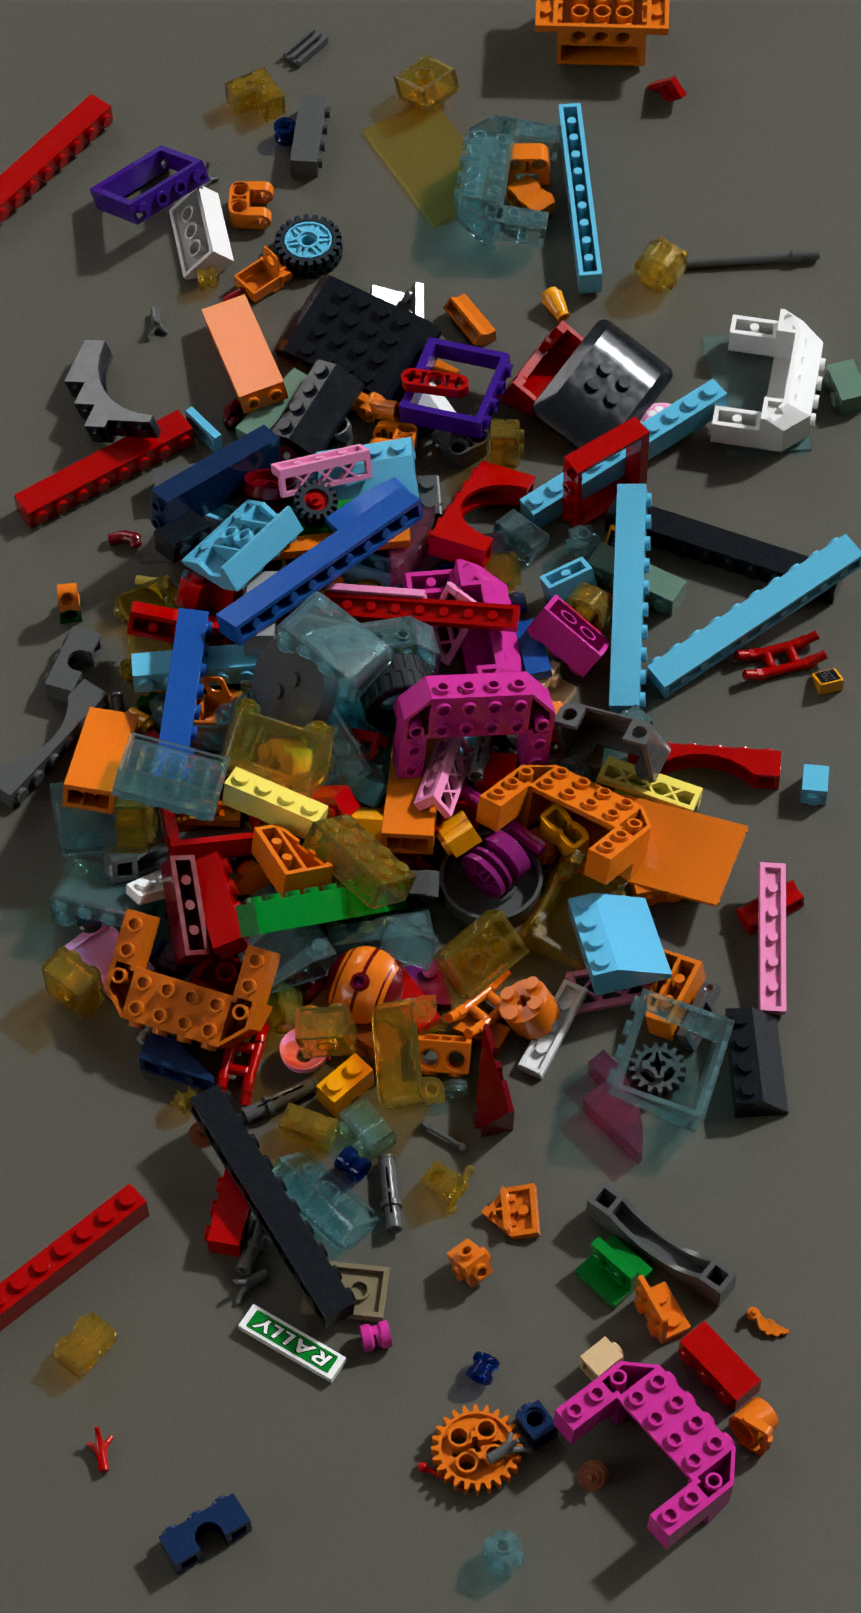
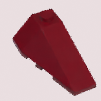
(493, 1102)

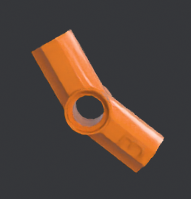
(375, 406)

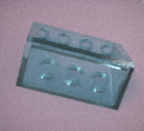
(697, 1020)

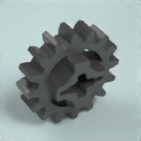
(645, 1074)

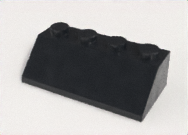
(318, 408)
(755, 1064)

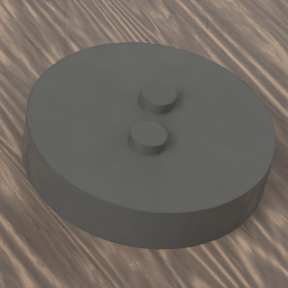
(292, 687)
(469, 903)

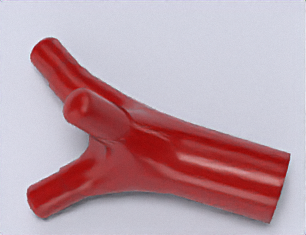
(101, 1450)

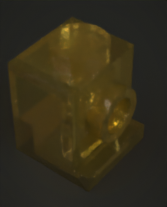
(444, 1183)

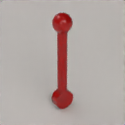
(423, 1467)

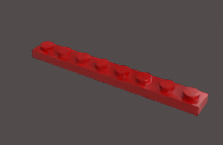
(430, 611)

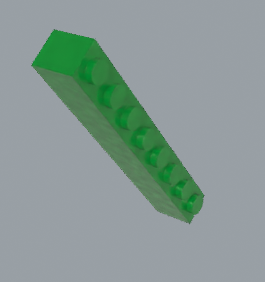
(303, 910)

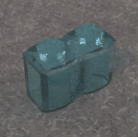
(366, 1128)

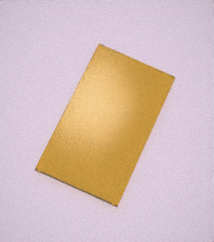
(424, 157)

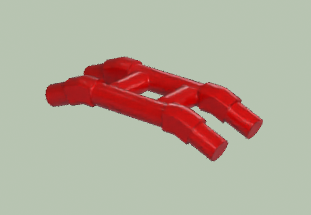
(790, 648)
(249, 1073)

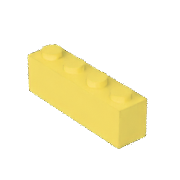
(272, 802)

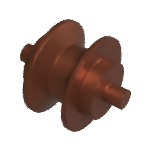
(197, 1136)
(592, 1475)

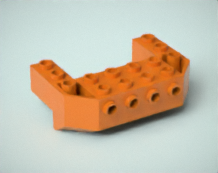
(614, 823)
(181, 1006)

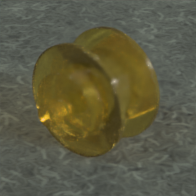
(182, 1099)

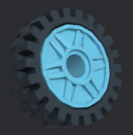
(309, 246)

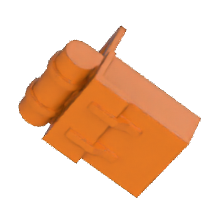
(263, 276)
(214, 699)

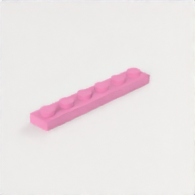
(772, 938)

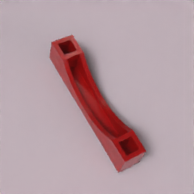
(755, 766)

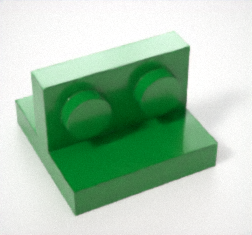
(612, 1270)

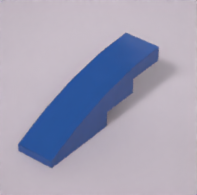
(361, 504)
(532, 652)

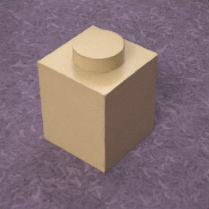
(600, 1358)

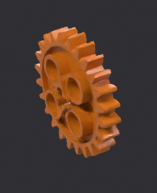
(469, 1426)

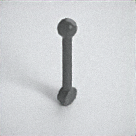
(462, 1147)

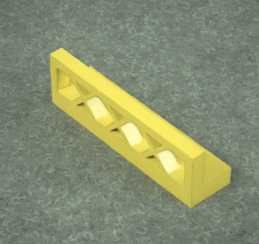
(674, 792)

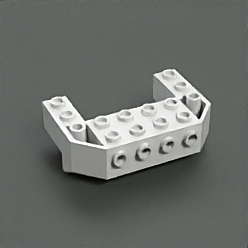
(791, 388)

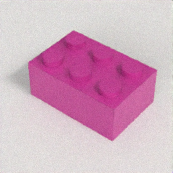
(568, 636)

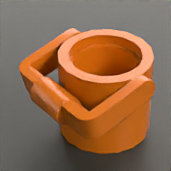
(754, 1424)

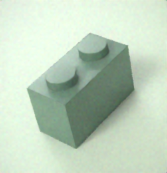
(844, 386)

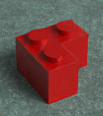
(200, 593)

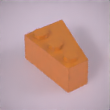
(287, 862)
(686, 980)

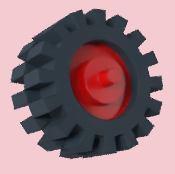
(314, 503)

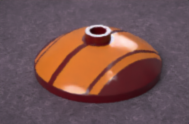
(381, 981)

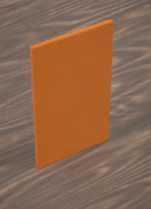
(687, 853)

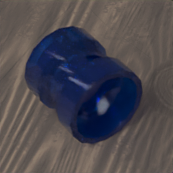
(353, 1164)

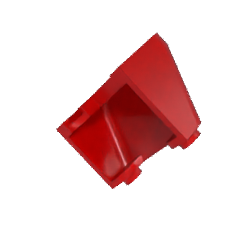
(541, 368)

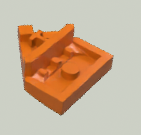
(516, 1211)

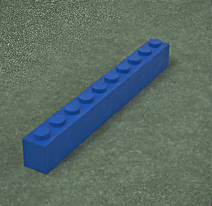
(319, 566)

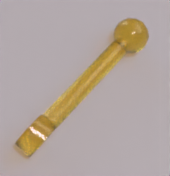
(469, 1170)

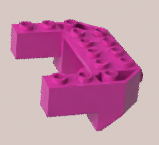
(482, 649)
(472, 707)
(675, 1426)

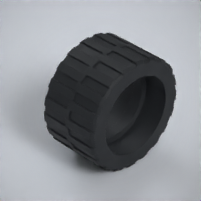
(393, 681)

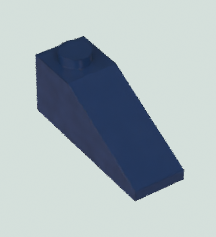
(170, 1060)

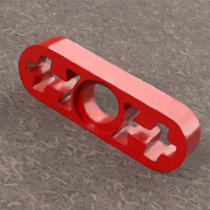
(451, 379)

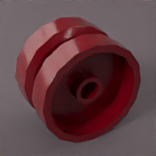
(264, 487)

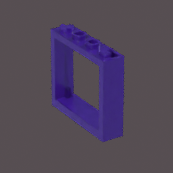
(111, 192)
(451, 421)

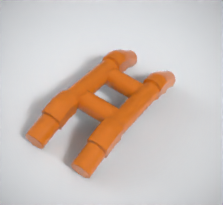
(470, 1007)

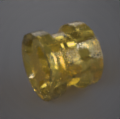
(206, 278)

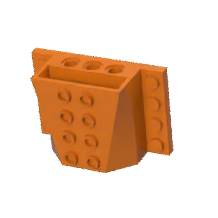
(602, 29)

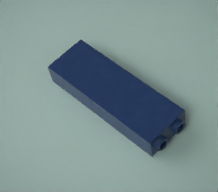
(215, 478)

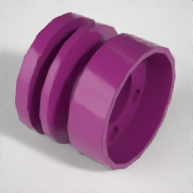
(496, 864)

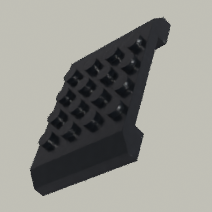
(358, 334)

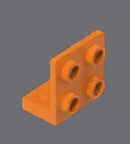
(661, 1310)

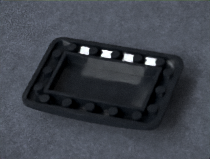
(601, 386)

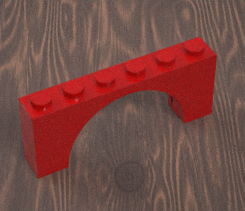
(486, 486)

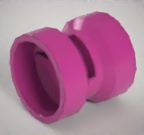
(382, 1335)

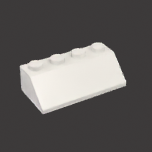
(200, 232)

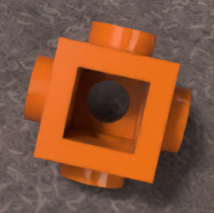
(470, 1262)

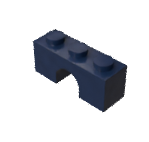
(222, 1517)

